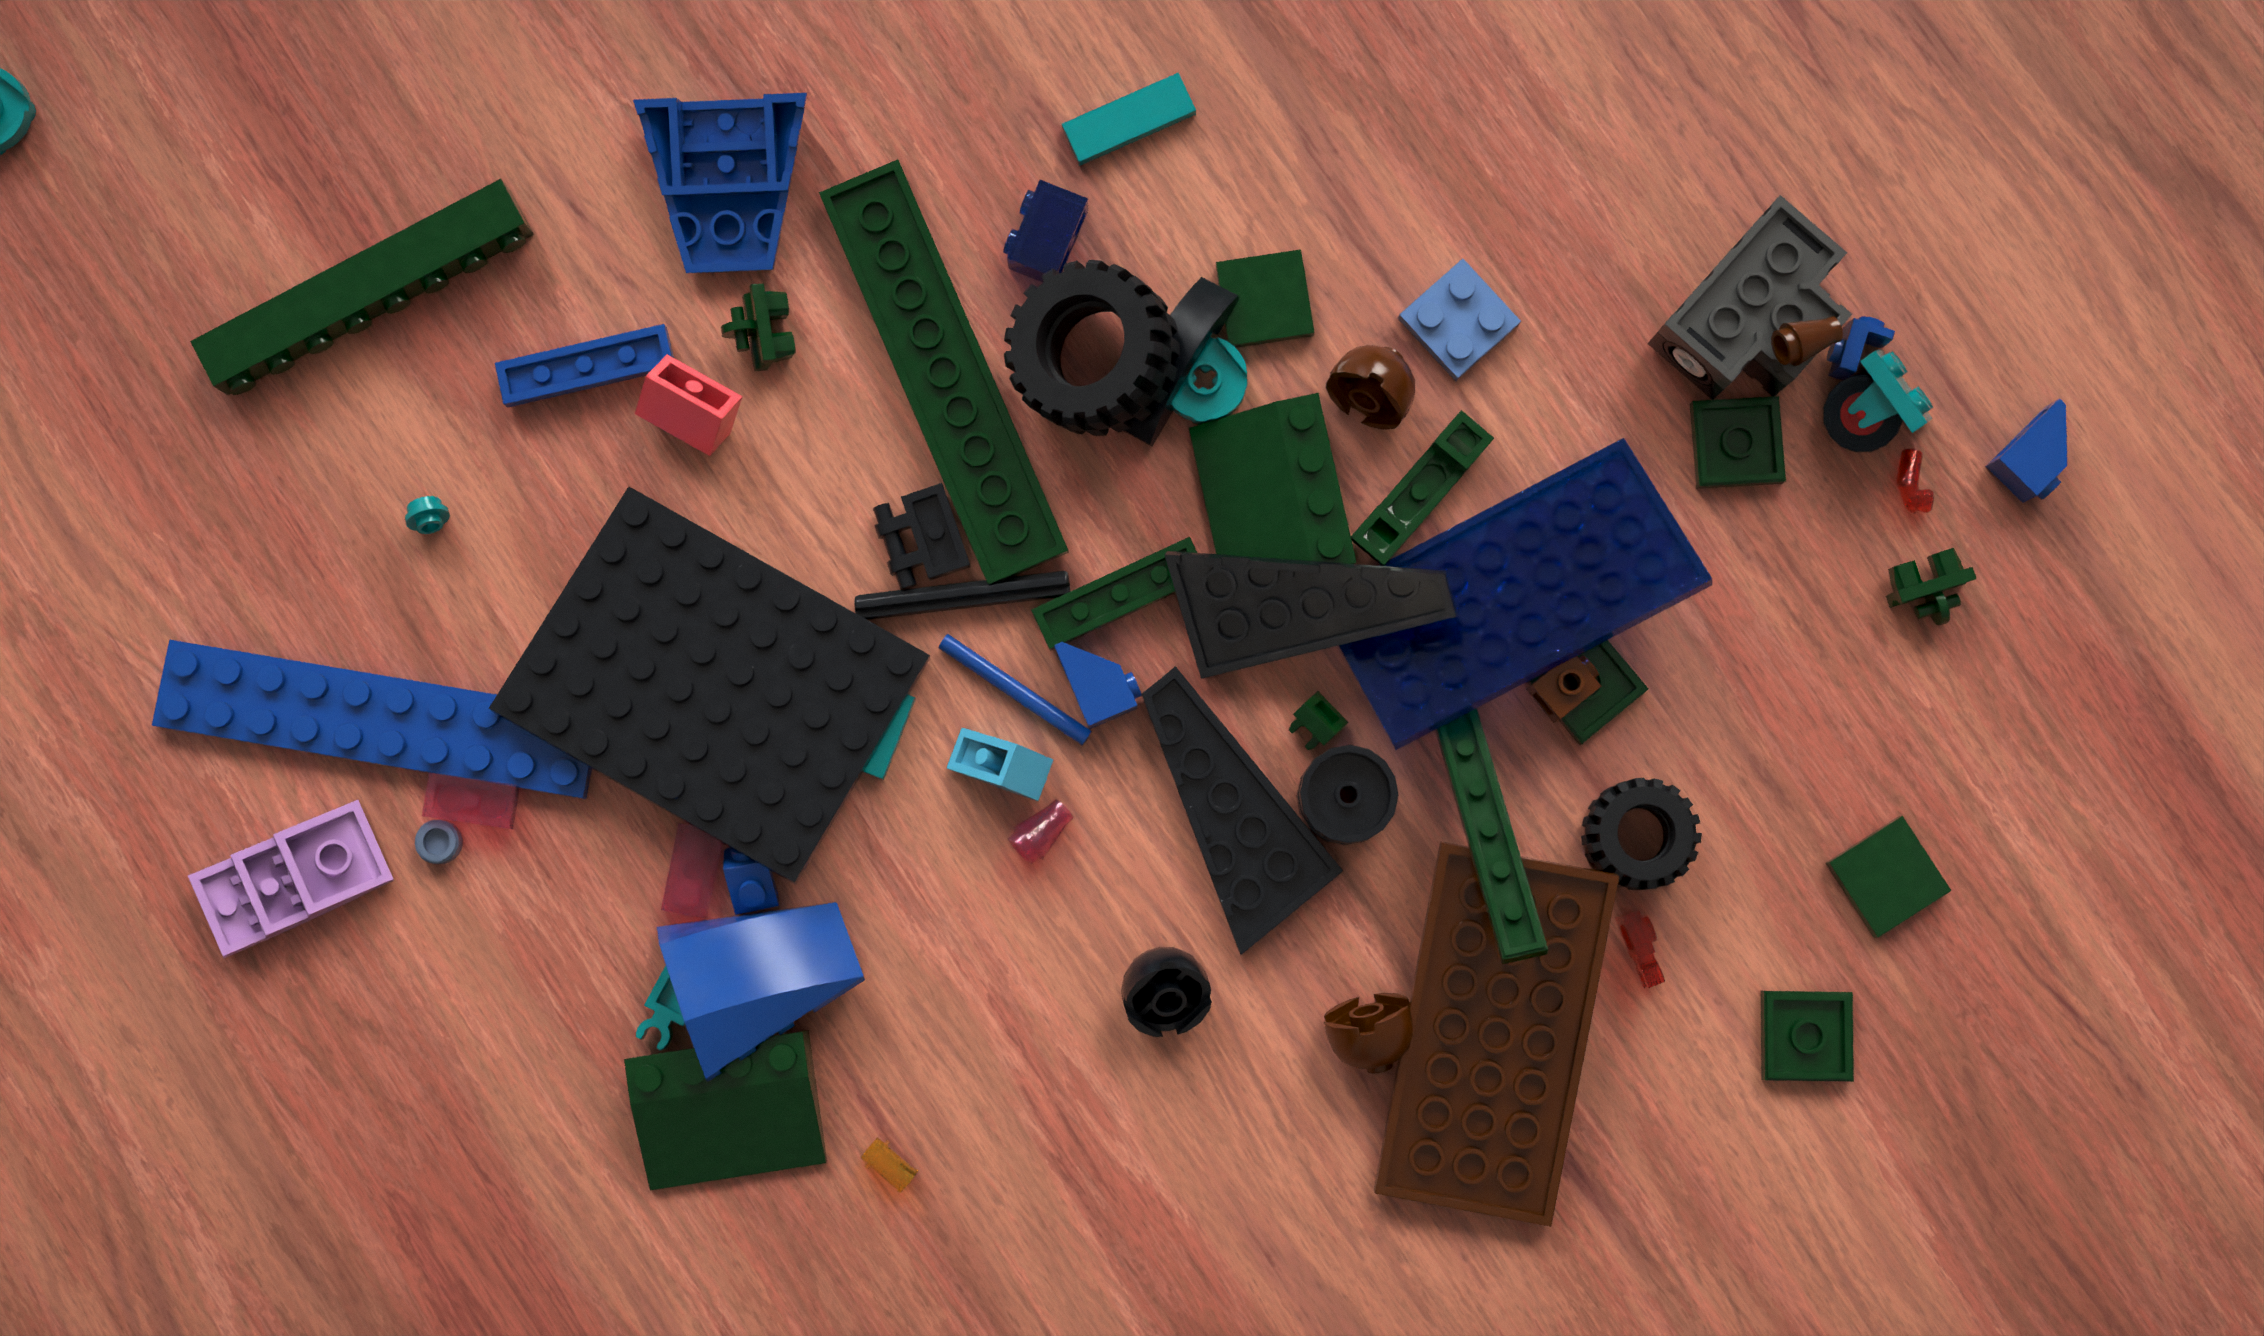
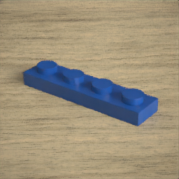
(582, 365)

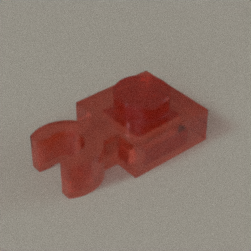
(1638, 937)

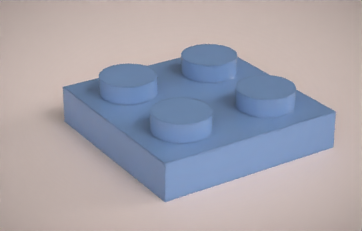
(1459, 319)

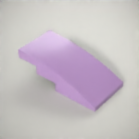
(290, 878)

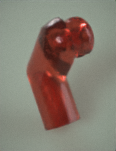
(1908, 483)

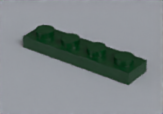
(1108, 597)

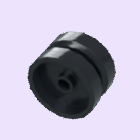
(1321, 802)

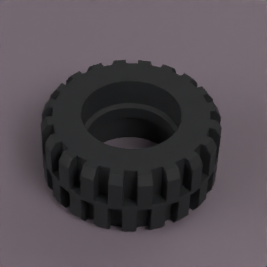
(1050, 316)

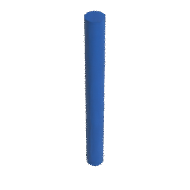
(1015, 689)

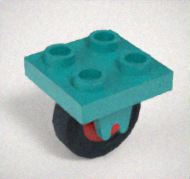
(1870, 407)

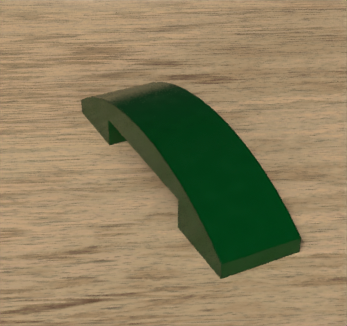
(1422, 488)

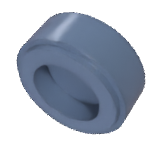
(438, 842)

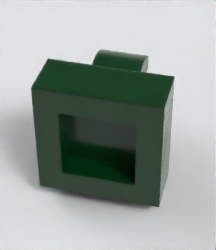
(1319, 719)

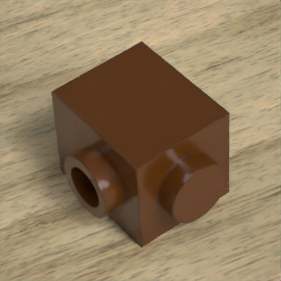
(1565, 687)

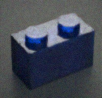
(1047, 230)

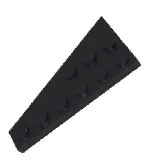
(1274, 609)
(1248, 834)

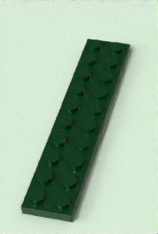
(943, 373)

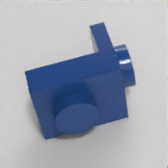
(1847, 353)
(748, 883)

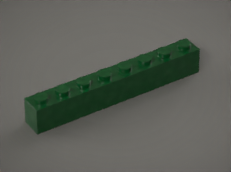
(362, 288)

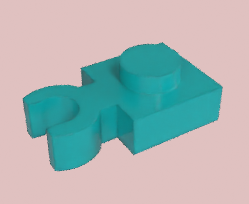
(666, 1008)

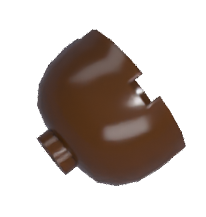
(1374, 383)
(1371, 1033)

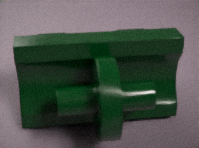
(759, 309)
(1947, 575)

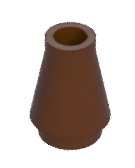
(1803, 339)

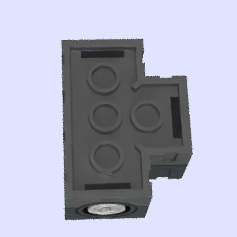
(1752, 291)

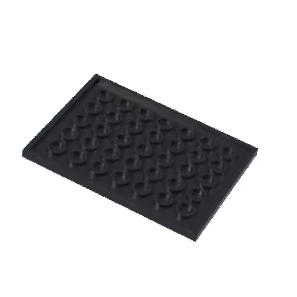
(711, 684)

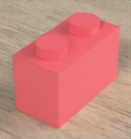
(688, 405)

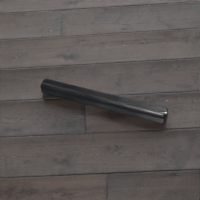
(962, 595)

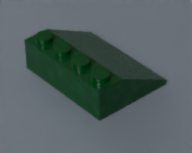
(1273, 483)
(739, 1124)

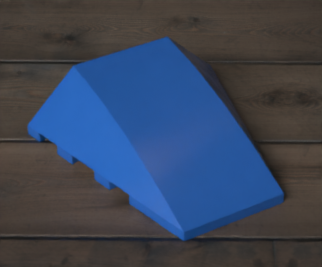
(724, 175)
(755, 976)

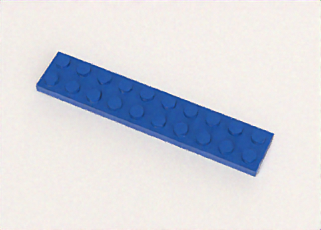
(356, 718)

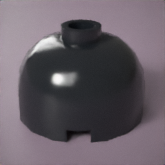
(1165, 991)

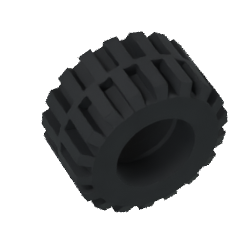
(1677, 827)

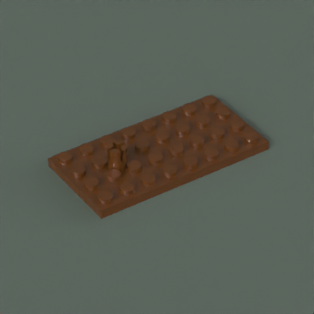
(1495, 1046)

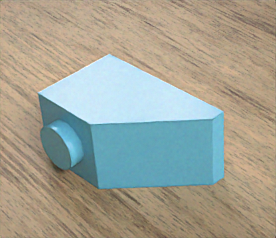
(1000, 763)

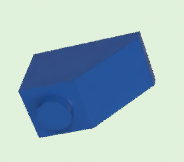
(2034, 455)
(1098, 685)

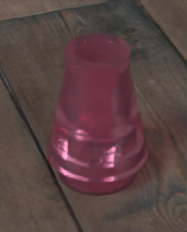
(1040, 831)

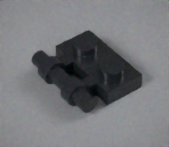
(934, 531)

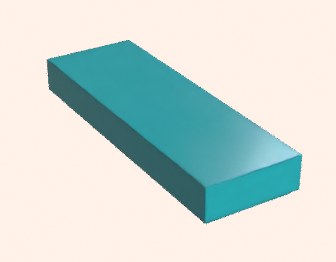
(1128, 119)

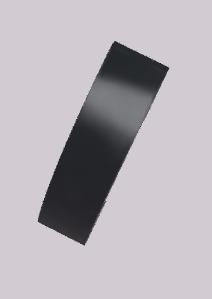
(1196, 317)

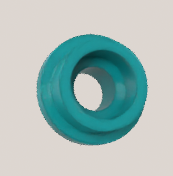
(426, 515)

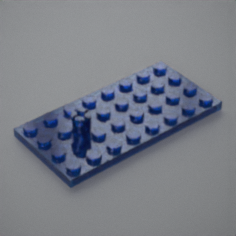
(1530, 591)

